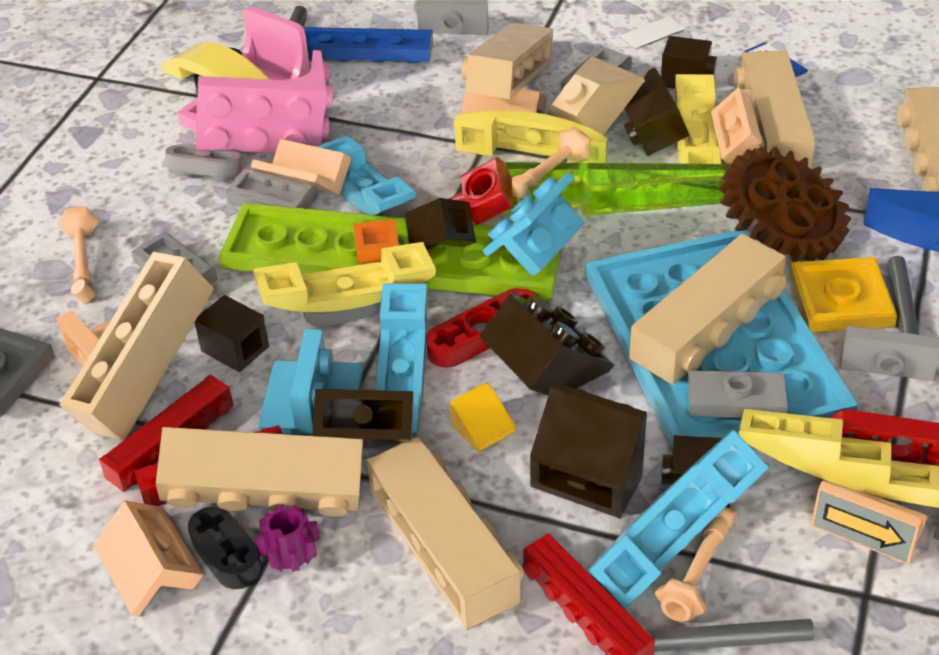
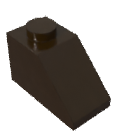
(654, 116)
(369, 415)

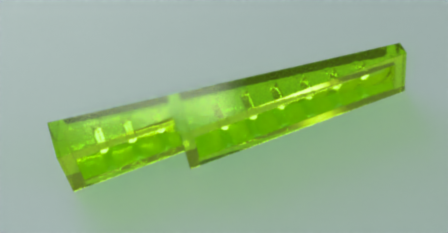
(633, 186)

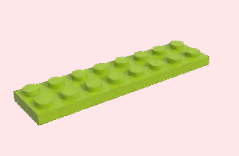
(327, 242)

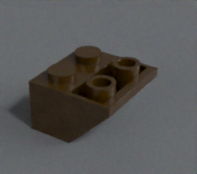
(544, 345)
(588, 450)

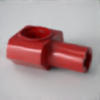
(487, 190)

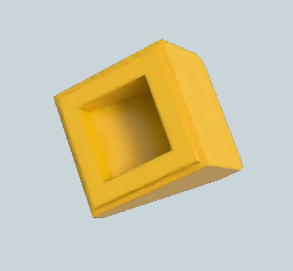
(481, 417)

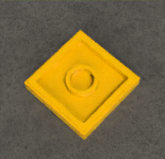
(842, 294)

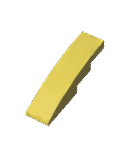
(820, 450)

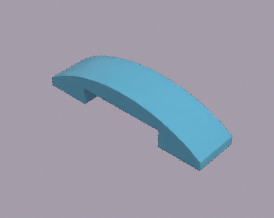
(366, 186)
(403, 342)
(676, 518)

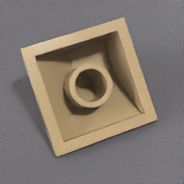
(596, 95)

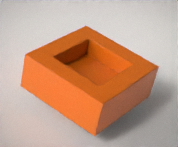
(372, 237)

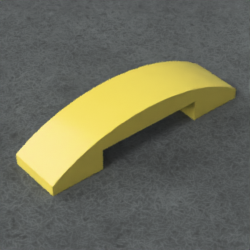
(211, 61)
(695, 101)
(520, 131)
(345, 287)

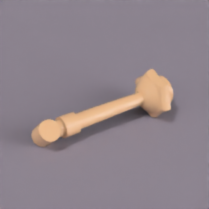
(572, 145)
(78, 224)
(681, 598)

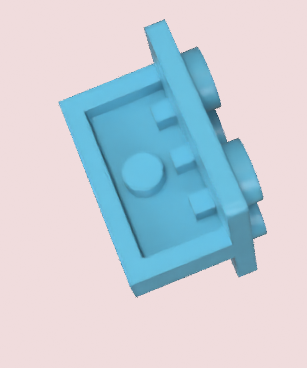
(537, 226)
(293, 385)

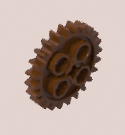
(785, 204)

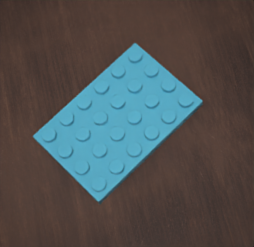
(770, 343)

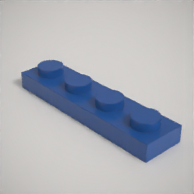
(370, 44)

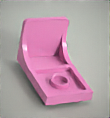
(273, 46)
(260, 112)

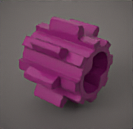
(287, 538)

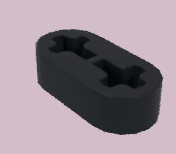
(215, 552)

